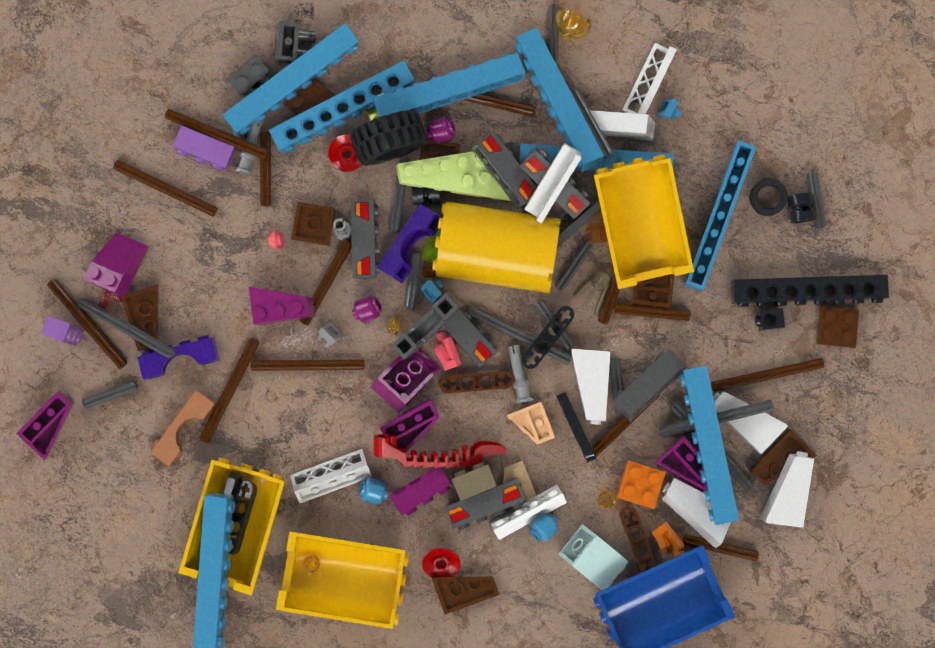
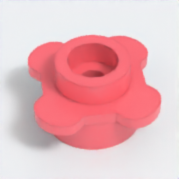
(276, 240)

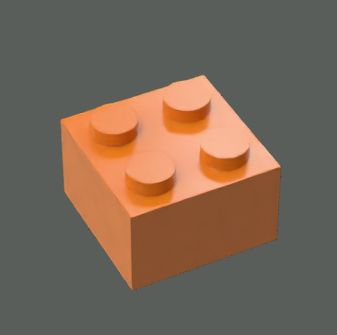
(640, 484)

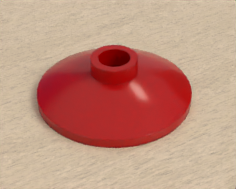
(336, 154)
(447, 567)

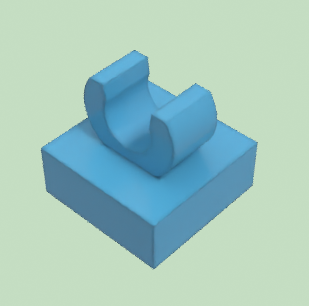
(669, 109)
(432, 290)

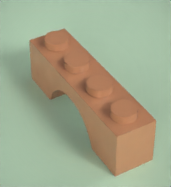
(168, 447)

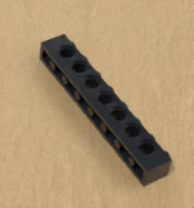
(877, 283)

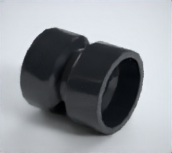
(424, 194)
(803, 201)

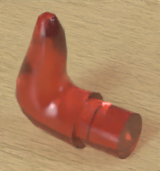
(105, 298)

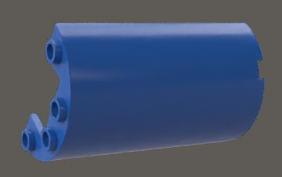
(664, 603)

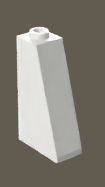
(625, 125)
(592, 379)
(755, 430)
(790, 494)
(694, 510)

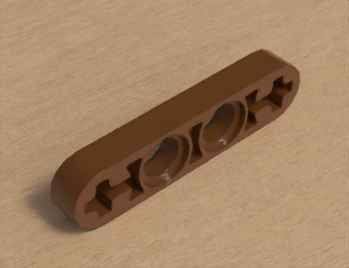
(476, 378)
(641, 541)

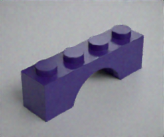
(396, 261)
(203, 351)

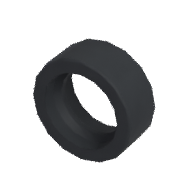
(765, 183)

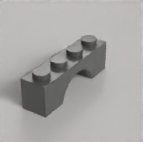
(426, 327)

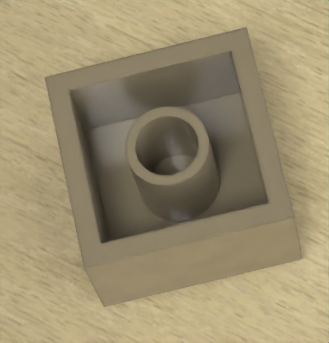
(474, 481)

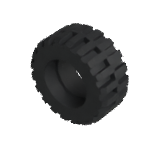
(388, 137)

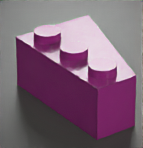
(278, 307)
(46, 424)
(411, 424)
(682, 462)
(420, 491)

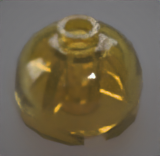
(571, 24)

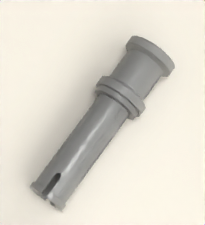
(247, 159)
(339, 232)
(521, 384)

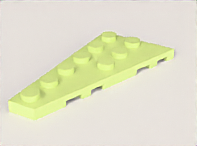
(452, 173)

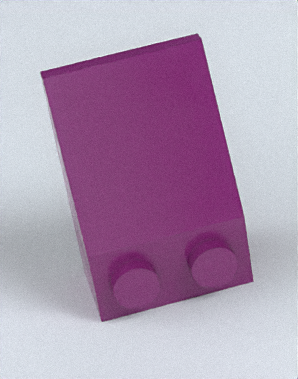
(116, 264)
(405, 379)

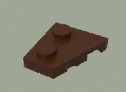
(309, 97)
(655, 292)

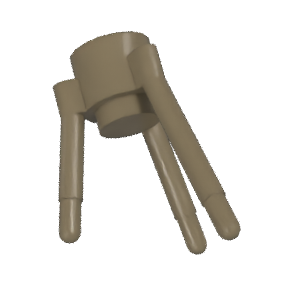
(599, 281)

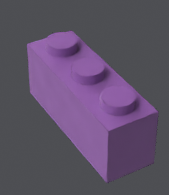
(204, 149)
(62, 331)

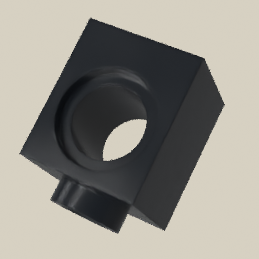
(777, 315)

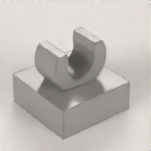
(330, 334)

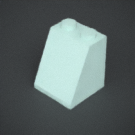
(593, 557)

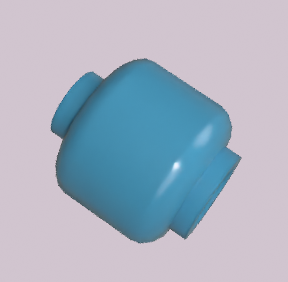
(373, 491)
(543, 527)

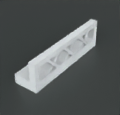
(656, 80)
(553, 182)
(331, 479)
(519, 517)

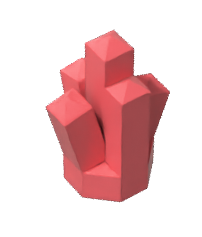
(447, 351)

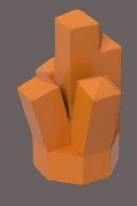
(668, 539)

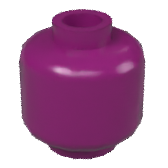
(441, 130)
(367, 309)

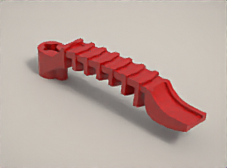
(386, 447)

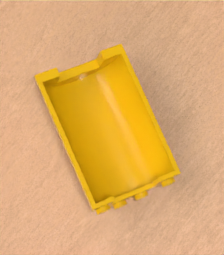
(643, 220)
(496, 247)
(248, 561)
(353, 581)

